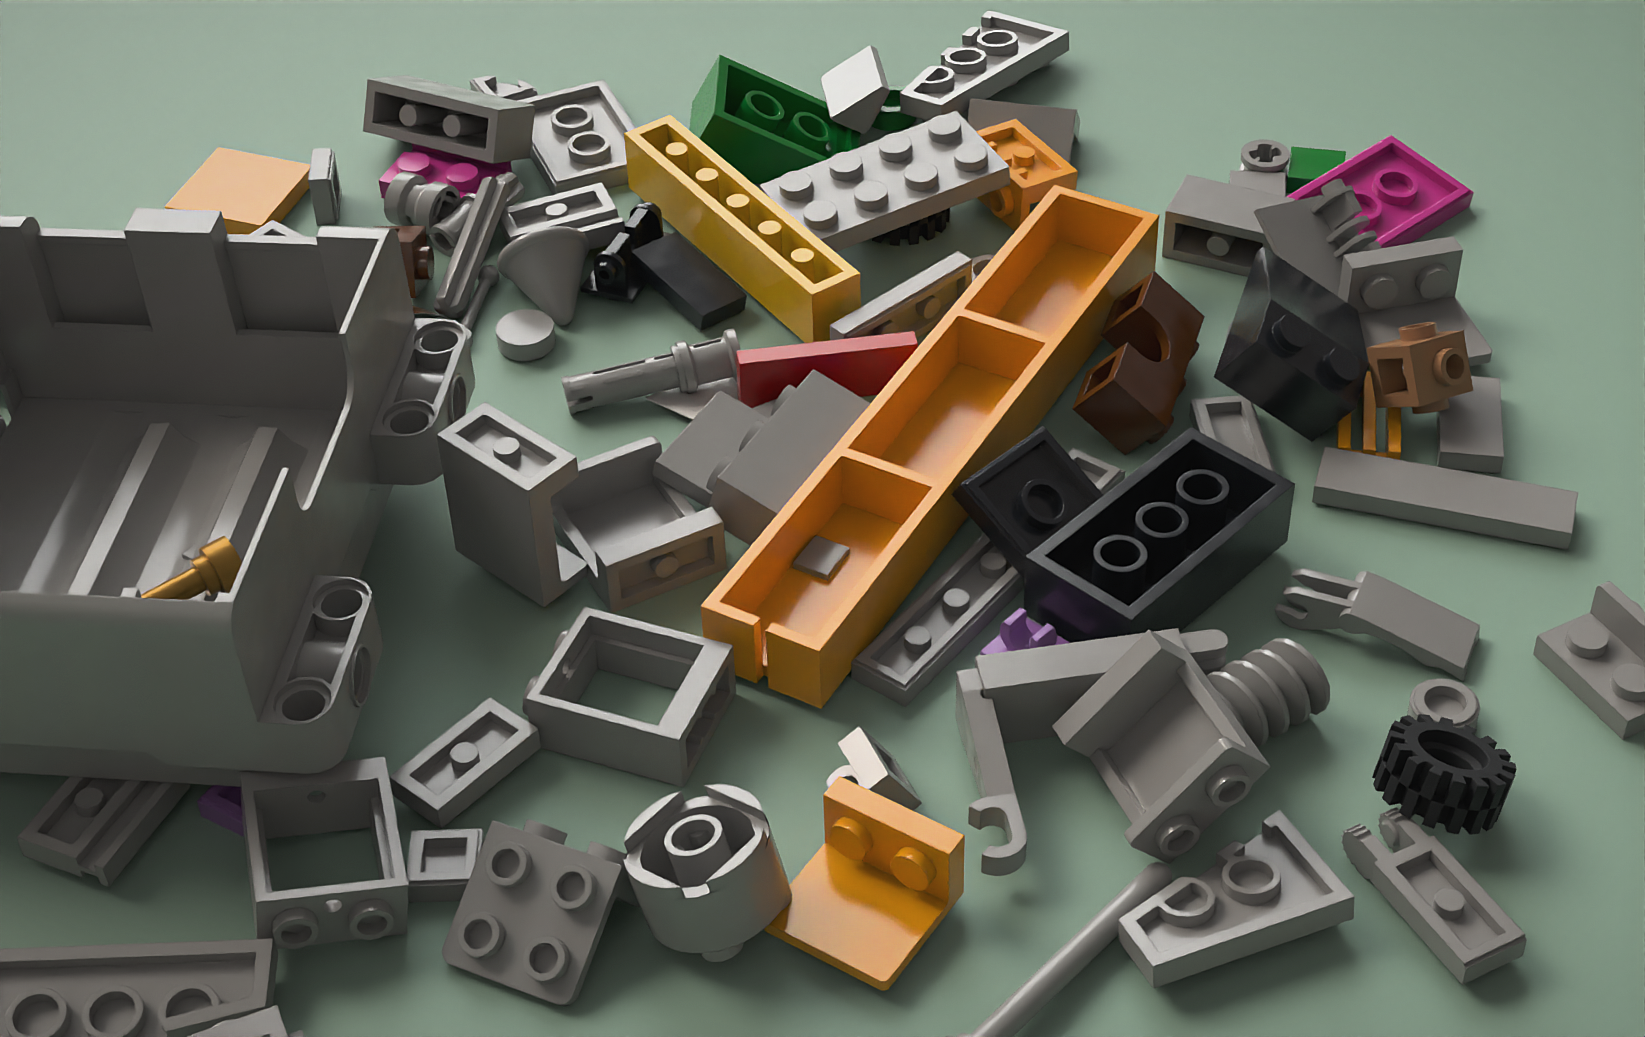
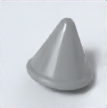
(548, 268)

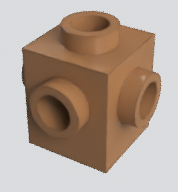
(1433, 368)

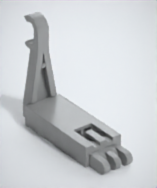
(1020, 699)

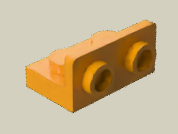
(1032, 171)

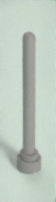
(1072, 957)

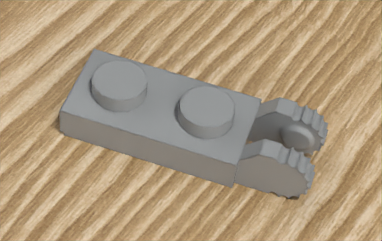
(1435, 896)

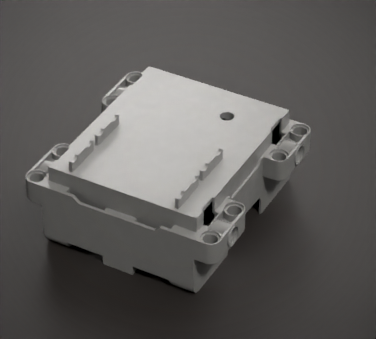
(186, 396)

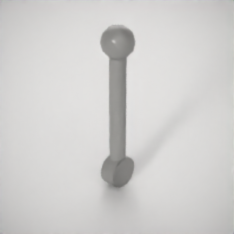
(487, 278)

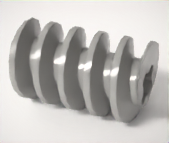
(1273, 688)

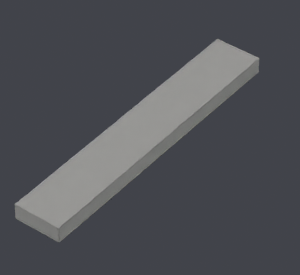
(952, 611)

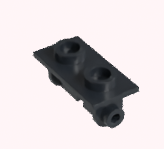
(612, 270)

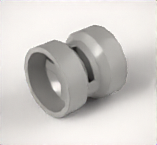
(417, 203)

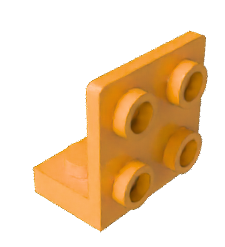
(872, 886)

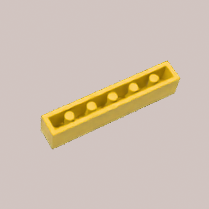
(741, 229)

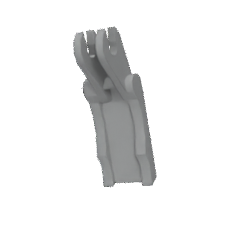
(1383, 611)

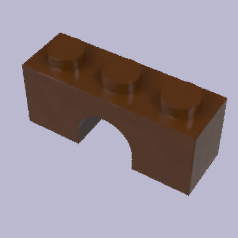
(1137, 385)

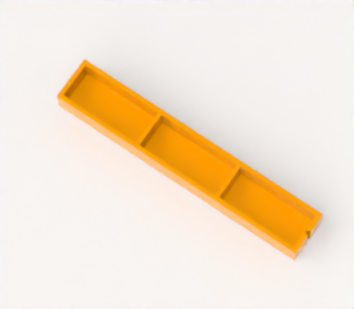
(940, 419)

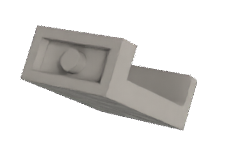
(501, 503)
(635, 528)
(1163, 746)

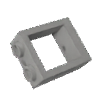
(643, 651)
(352, 797)

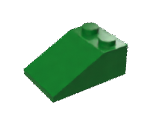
(764, 123)

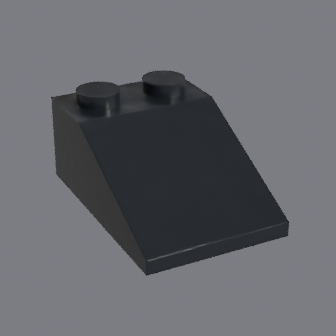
(1294, 348)

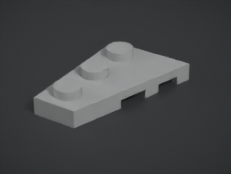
(1239, 906)

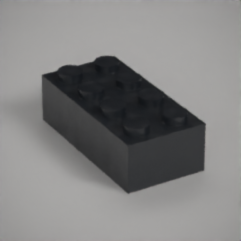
(1159, 543)

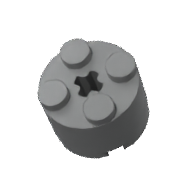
(706, 871)

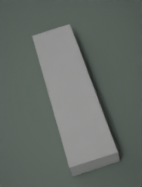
(1446, 497)

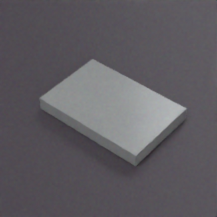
(580, 137)

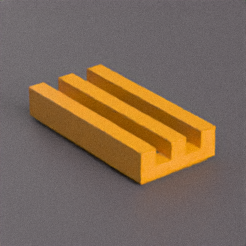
(1392, 426)

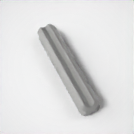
(471, 248)

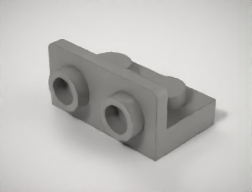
(1602, 659)

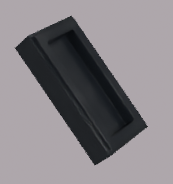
(688, 280)

